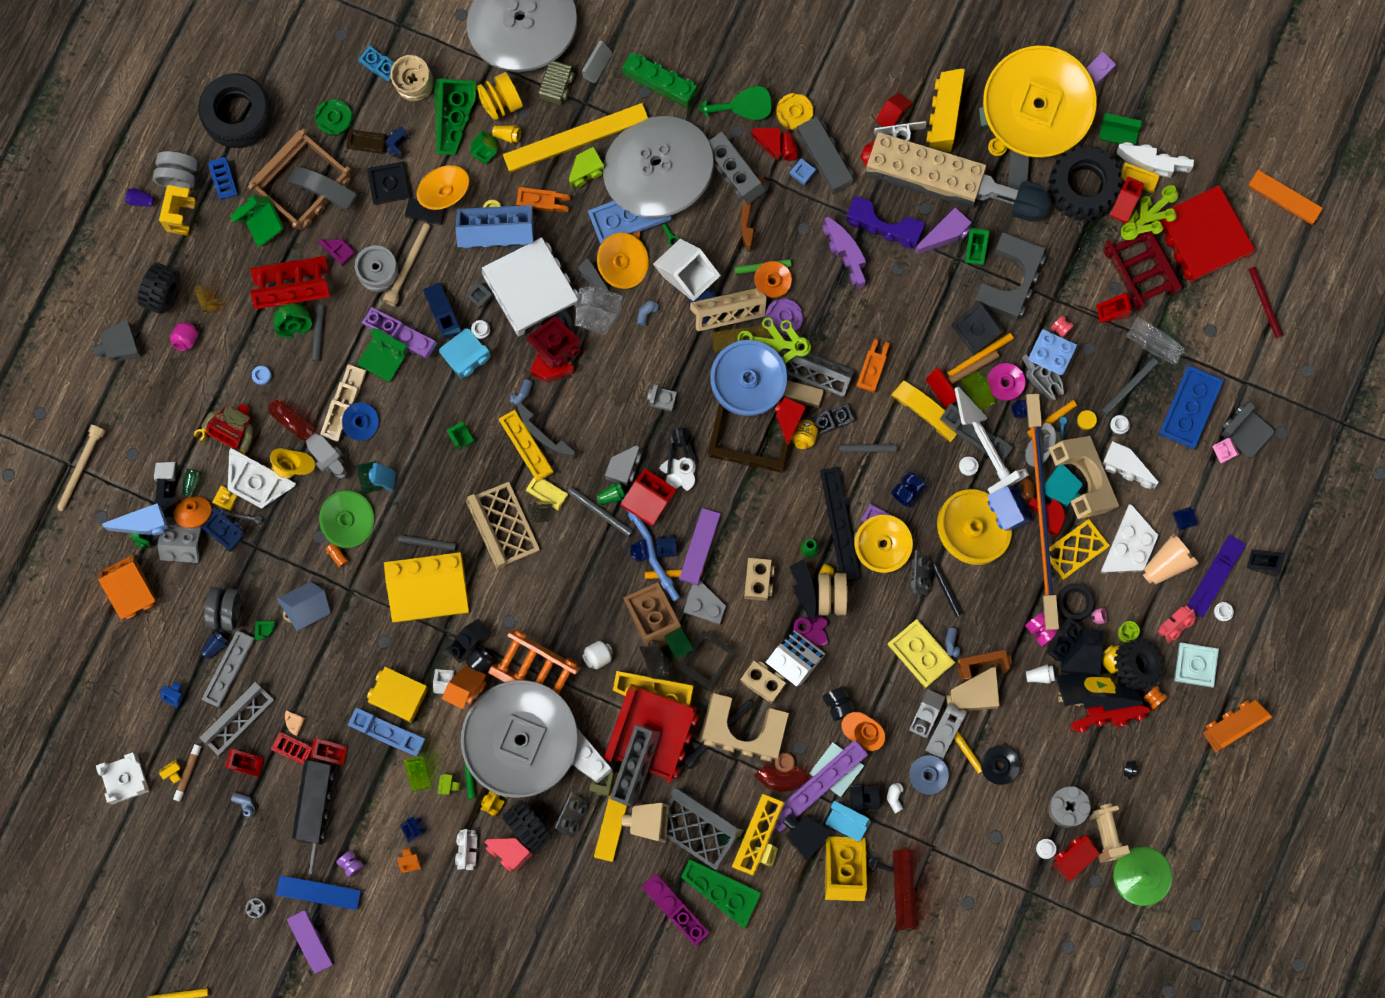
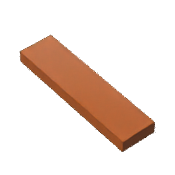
(1285, 197)

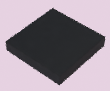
(388, 183)
(977, 328)

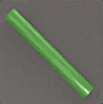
(752, 268)

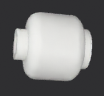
(597, 655)

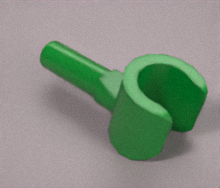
(669, 235)

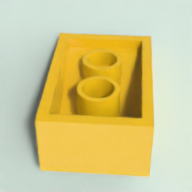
(845, 869)

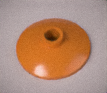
(777, 272)
(192, 512)

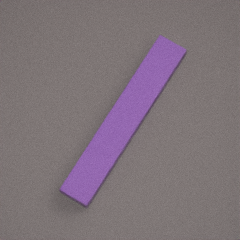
(821, 782)

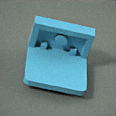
(464, 353)

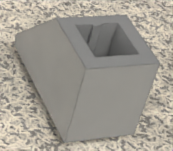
(622, 465)
(927, 713)

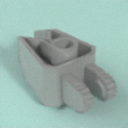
(1043, 379)
(327, 457)

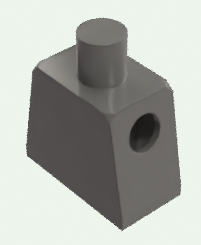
(118, 343)

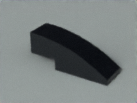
(804, 589)

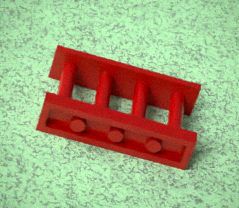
(292, 292)

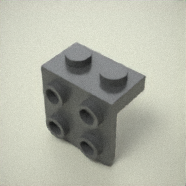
(1247, 430)

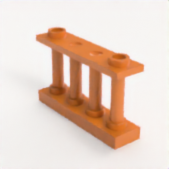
(502, 671)

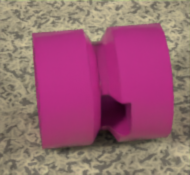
(1037, 627)

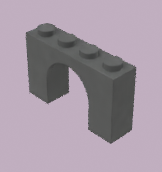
(1027, 257)

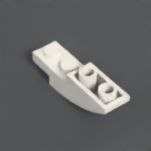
(1146, 158)

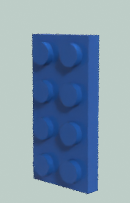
(1190, 407)

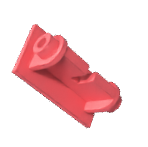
(1172, 630)

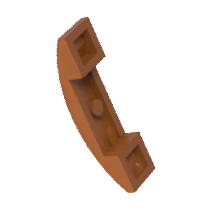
(747, 233)

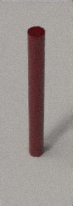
(1265, 302)

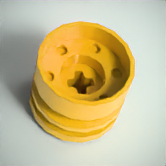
(499, 96)

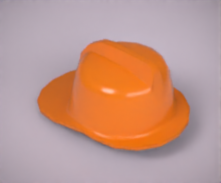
(863, 730)

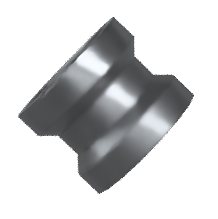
(253, 907)

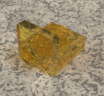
(205, 301)

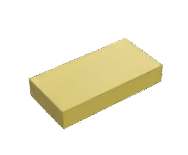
(547, 492)

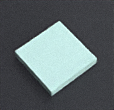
(1196, 665)
(842, 785)

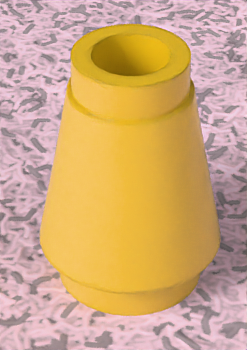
(508, 133)

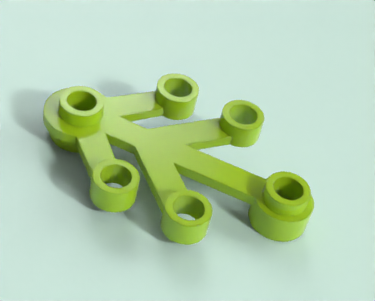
(1131, 229)
(778, 342)

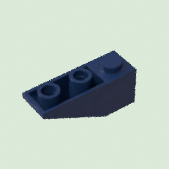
(442, 311)

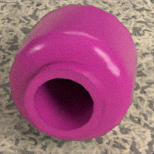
(183, 336)

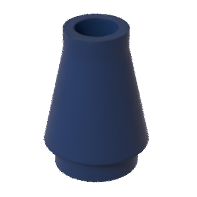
(214, 644)

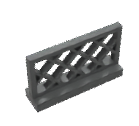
(710, 816)

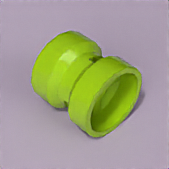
(1128, 628)

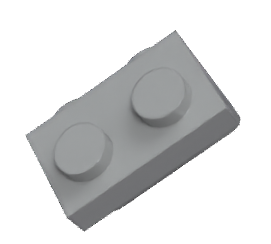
(179, 543)

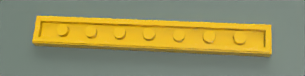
(574, 138)

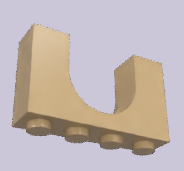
(1083, 455)
(717, 733)

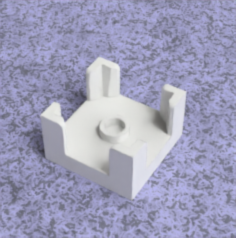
(123, 779)

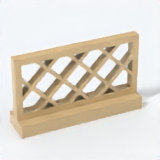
(487, 532)

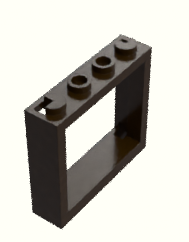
(743, 458)

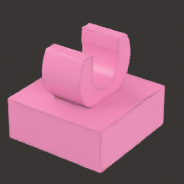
(1225, 450)

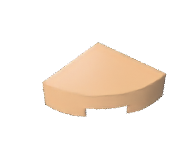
(293, 722)

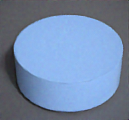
(261, 375)

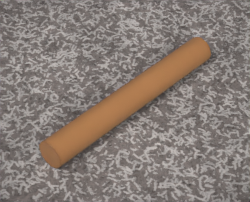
(972, 368)

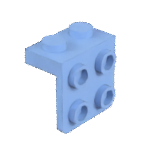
(1052, 352)

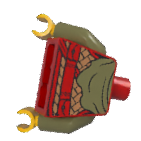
(229, 427)

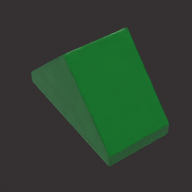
(976, 246)

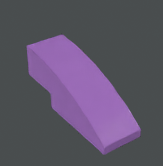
(310, 941)

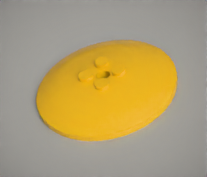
(1043, 75)

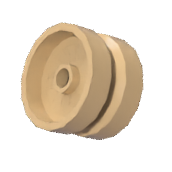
(832, 594)

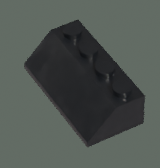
(313, 802)

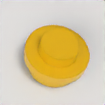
(996, 148)

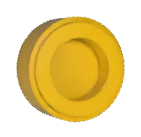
(1086, 420)

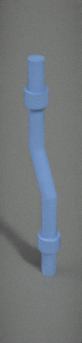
(666, 582)

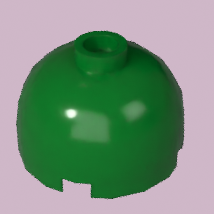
(291, 319)

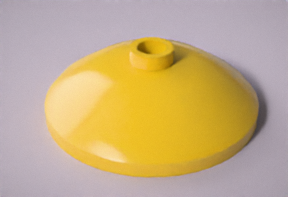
(898, 543)

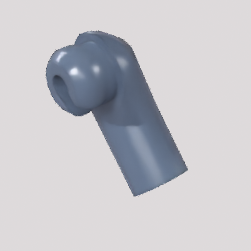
(523, 393)
(246, 803)

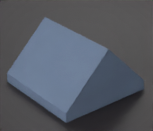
(305, 605)

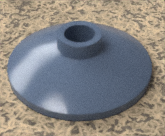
(936, 768)

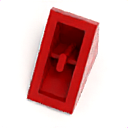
(893, 110)
(768, 139)
(1114, 308)
(328, 752)
(244, 763)

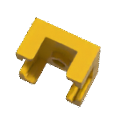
(174, 199)

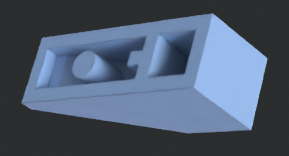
(143, 521)

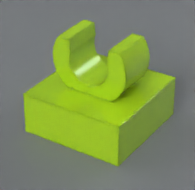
(445, 785)

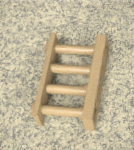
(1112, 847)

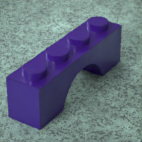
(905, 232)

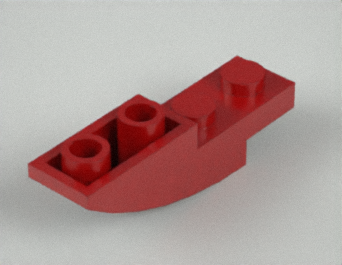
(1117, 717)

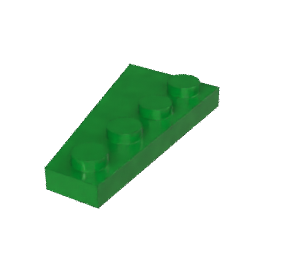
(725, 893)

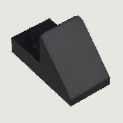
(163, 490)

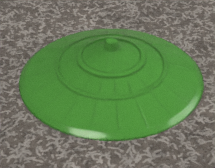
(346, 519)
(1143, 876)

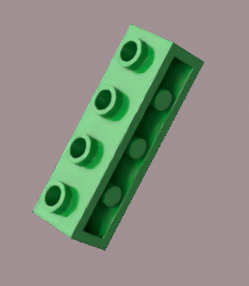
(659, 80)

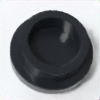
(1131, 769)

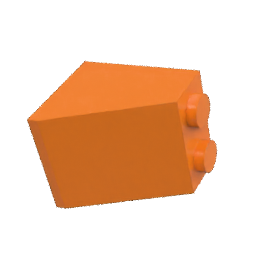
(126, 587)

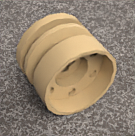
(407, 70)

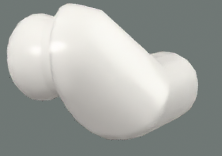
(893, 795)

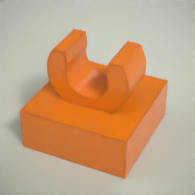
(408, 861)

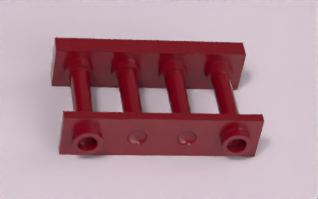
(1161, 268)

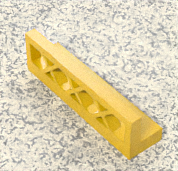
(753, 833)

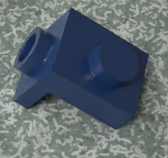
(395, 139)

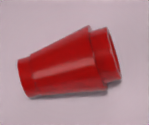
(788, 147)

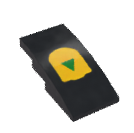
(1097, 691)

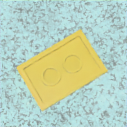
(921, 653)

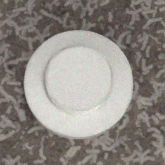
(480, 329)
(1119, 424)
(968, 466)
(1224, 611)
(1046, 848)

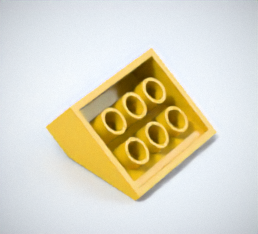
(426, 587)

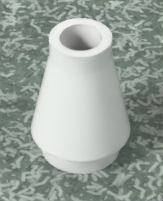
(1041, 674)

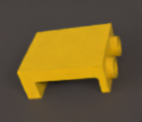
(397, 694)

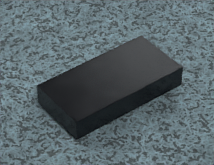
(416, 211)

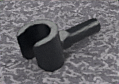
(871, 864)

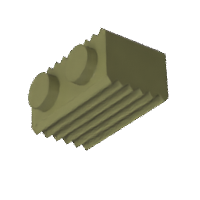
(555, 82)

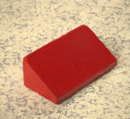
(941, 388)

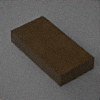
(366, 141)

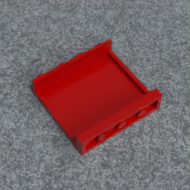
(1206, 234)
(659, 713)

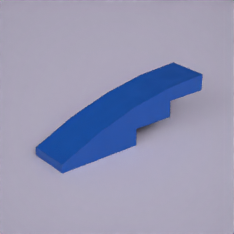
(317, 892)

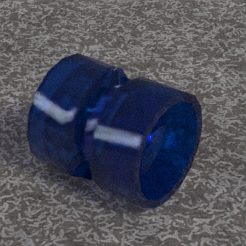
(904, 494)

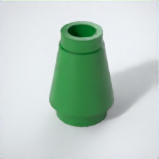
(611, 494)
(809, 552)

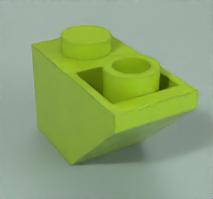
(586, 166)

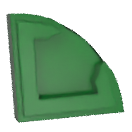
(263, 629)

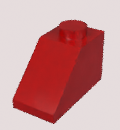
(788, 417)

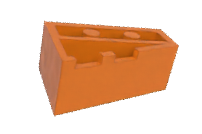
(464, 688)

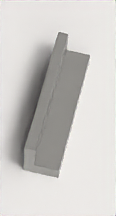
(234, 711)

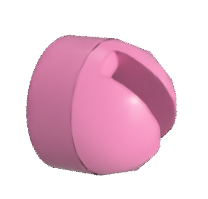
(1100, 616)

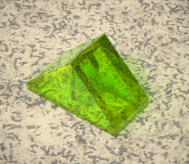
(978, 390)
(417, 773)

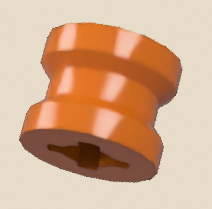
(1155, 697)

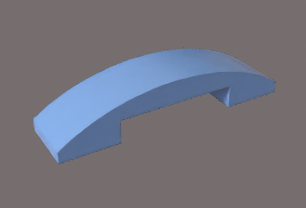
(386, 732)

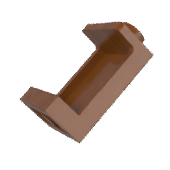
(998, 657)

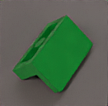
(1119, 129)

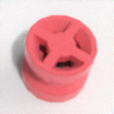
(1062, 326)

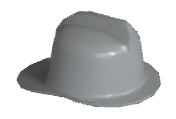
(1048, 438)

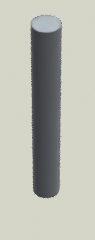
(318, 333)
(867, 447)
(427, 542)

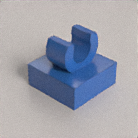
(171, 695)

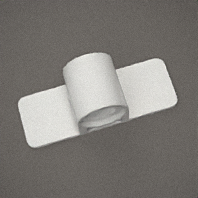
(903, 129)

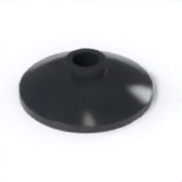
(1010, 763)

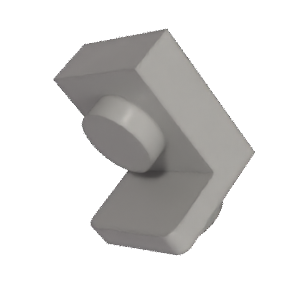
(661, 398)

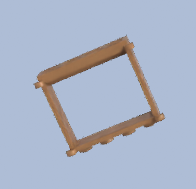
(278, 162)

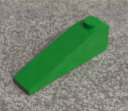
(451, 108)

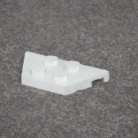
(254, 481)
(1131, 544)

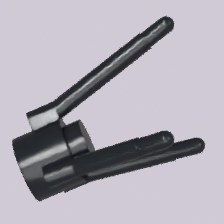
(681, 439)

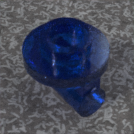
(639, 551)

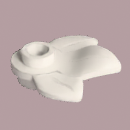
(678, 475)

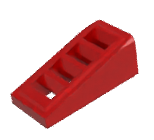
(306, 755)

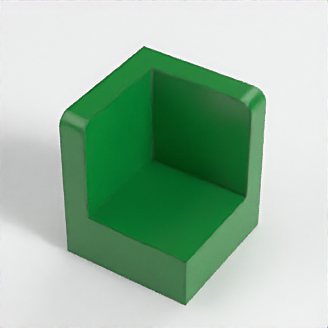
(483, 147)
(460, 436)

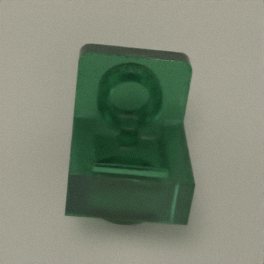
(363, 473)

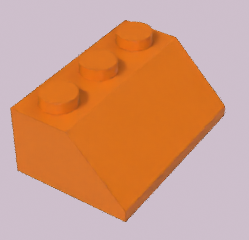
(1235, 724)

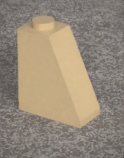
(976, 693)

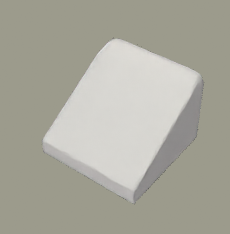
(165, 471)
(441, 680)

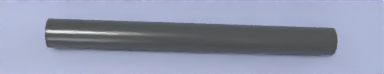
(1126, 390)
(599, 511)

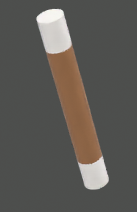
(187, 773)

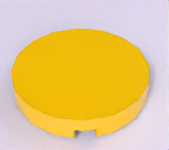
(794, 110)

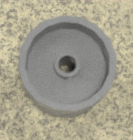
(175, 170)
(387, 268)

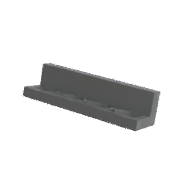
(822, 366)

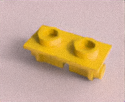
(492, 803)

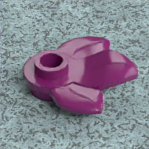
(814, 631)

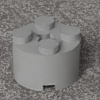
(1080, 809)

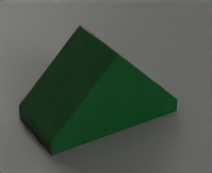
(678, 643)

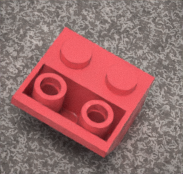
(511, 852)

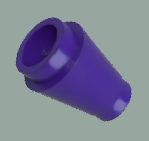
(138, 198)

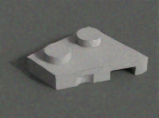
(704, 604)

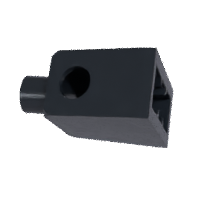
(805, 835)

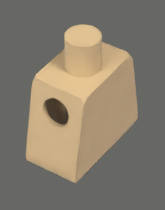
(648, 821)

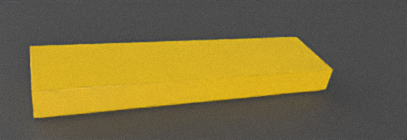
(526, 445)

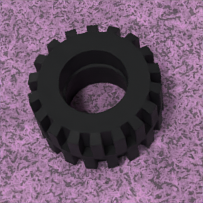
(158, 288)
(527, 825)

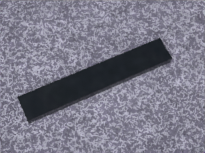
(839, 523)

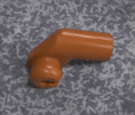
(1029, 489)

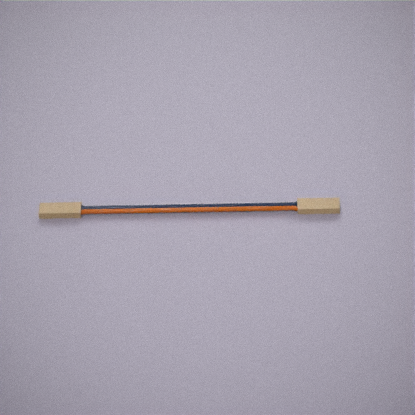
(1049, 601)

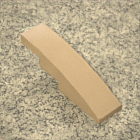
(345, 396)

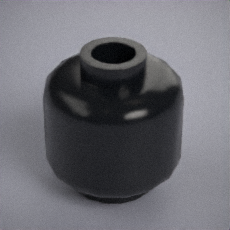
(480, 660)

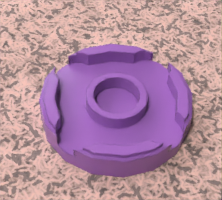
(784, 310)

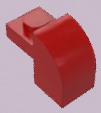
(1054, 513)

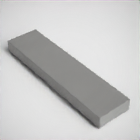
(228, 669)

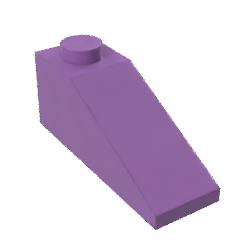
(947, 231)

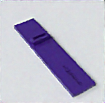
(1216, 575)

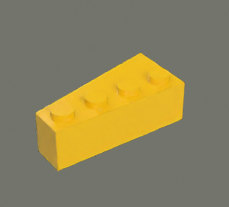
(673, 690)

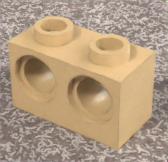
(754, 579)
(759, 686)

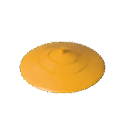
(442, 187)
(622, 260)

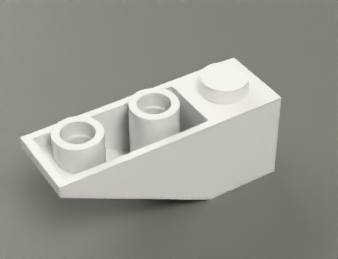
(1123, 461)

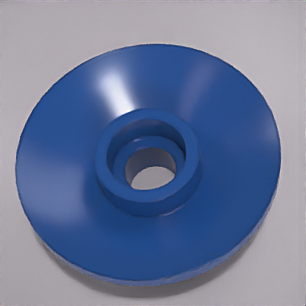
(368, 421)

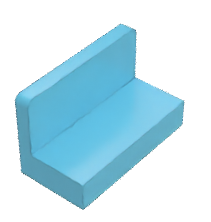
(847, 821)

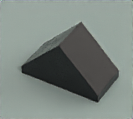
(1266, 562)

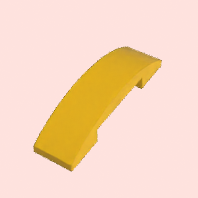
(924, 407)

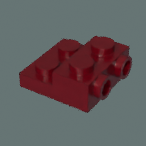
(555, 343)

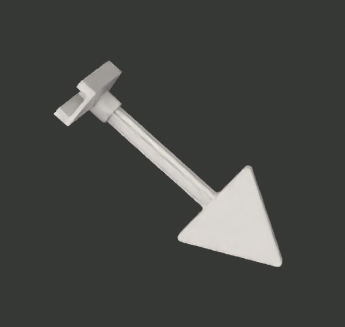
(973, 415)

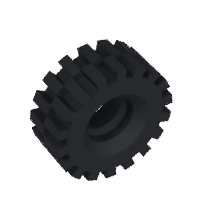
(1148, 662)

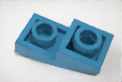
(376, 63)
(382, 476)

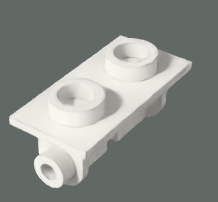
(465, 842)

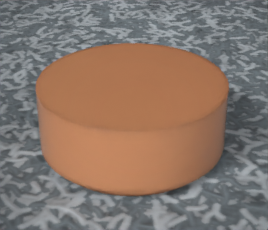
(784, 762)

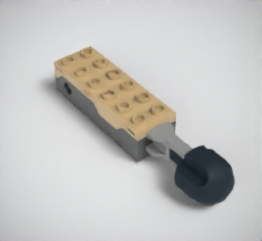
(948, 177)

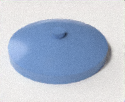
(748, 378)

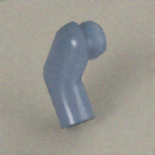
(644, 310)
(950, 642)

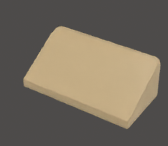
(803, 394)

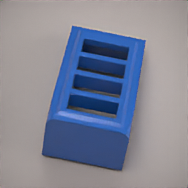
(221, 162)

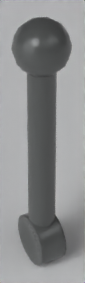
(258, 519)

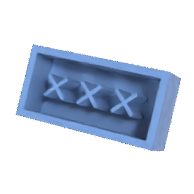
(494, 226)

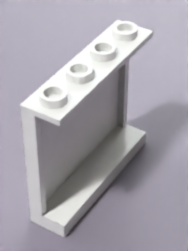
(529, 285)

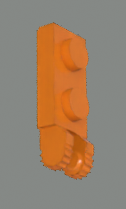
(542, 199)
(872, 368)

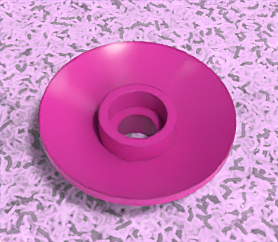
(1009, 373)

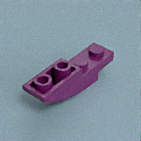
(674, 909)

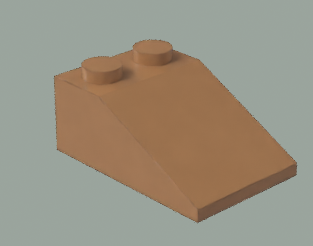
(652, 614)

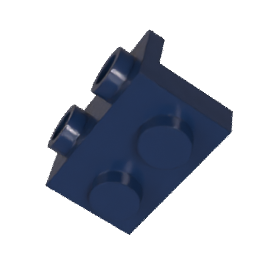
(223, 530)

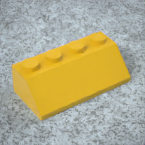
(946, 110)

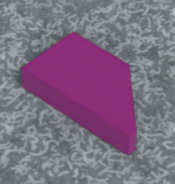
(338, 250)

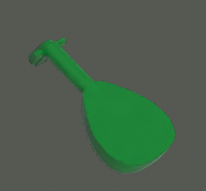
(751, 103)

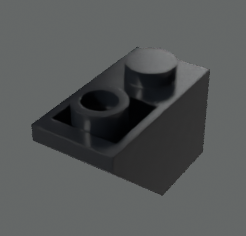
(468, 639)

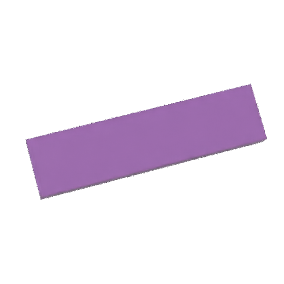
(699, 546)

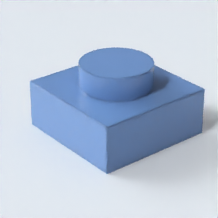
(802, 172)

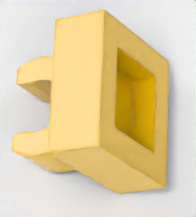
(225, 499)
(170, 770)

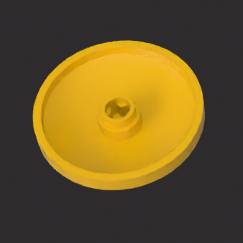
(971, 529)

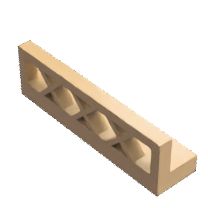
(732, 302)

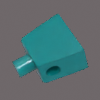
(1062, 486)

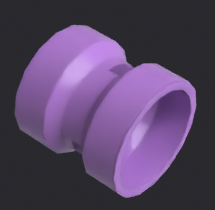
(349, 863)

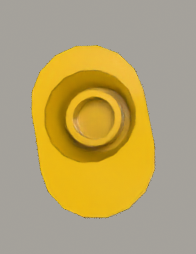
(288, 463)

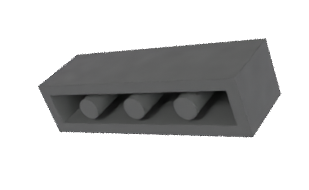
(824, 155)

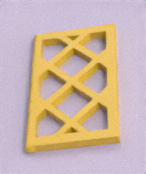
(1076, 533)

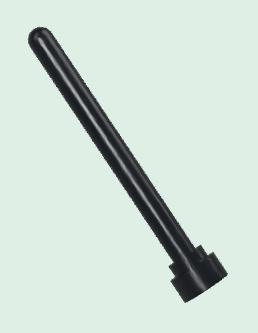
(690, 758)

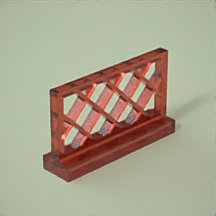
(904, 889)

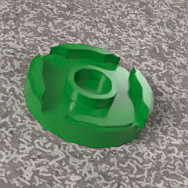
(333, 117)

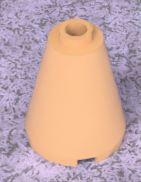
(1169, 561)

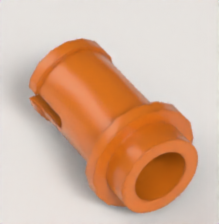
(336, 555)

